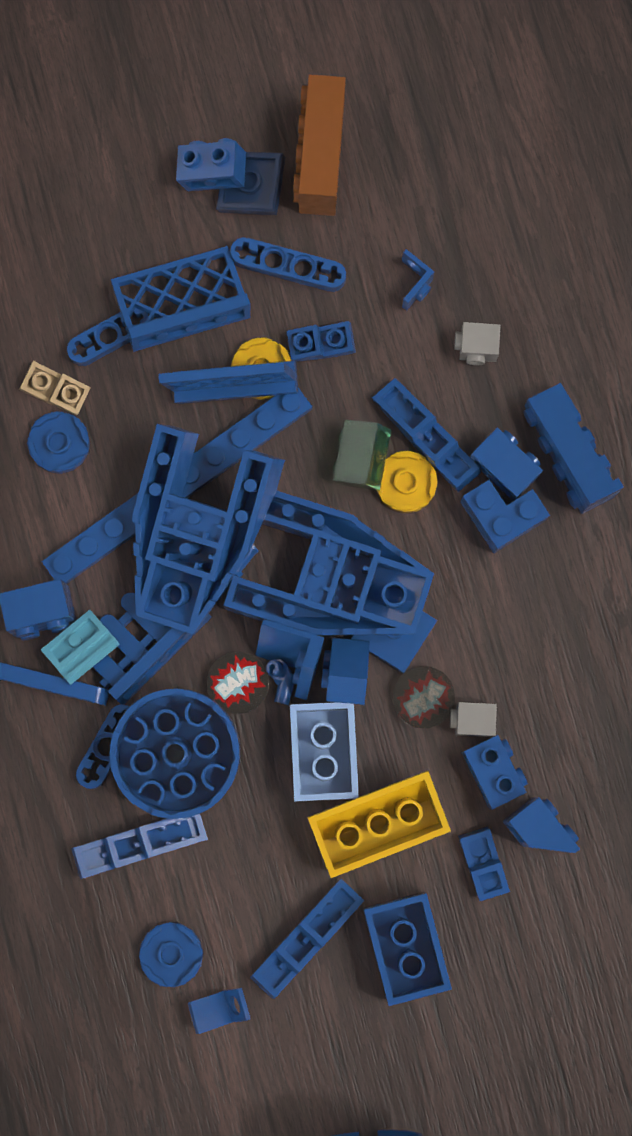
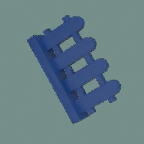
(146, 662)

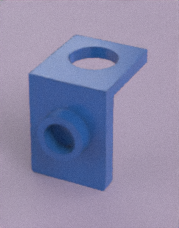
(422, 287)
(218, 1010)

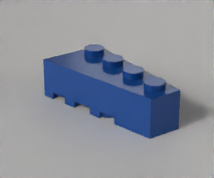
(571, 449)

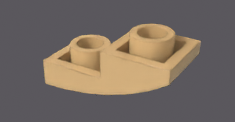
(54, 388)

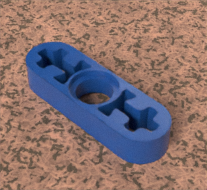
(84, 339)
(87, 763)

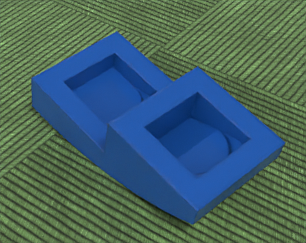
(483, 863)

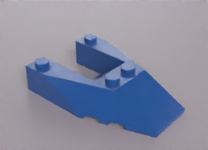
(188, 547)
(348, 581)

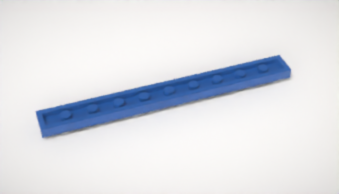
(205, 466)

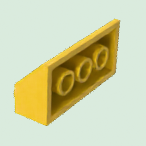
(379, 824)

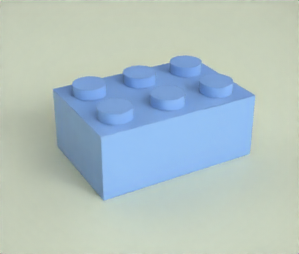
(324, 751)

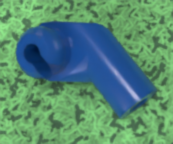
(283, 678)

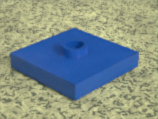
(399, 649)

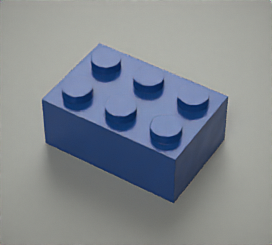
(407, 948)

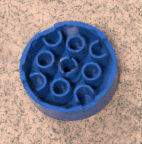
(141, 758)

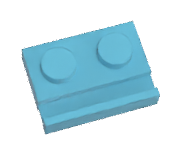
(80, 647)

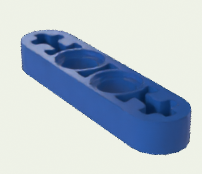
(286, 269)
(53, 684)

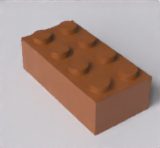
(319, 145)

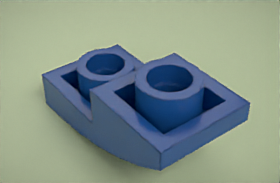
(321, 342)

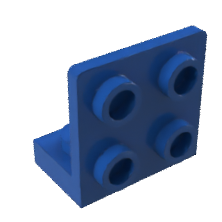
(295, 648)

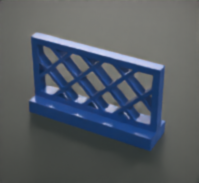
(185, 322)
(232, 382)

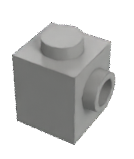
(478, 343)

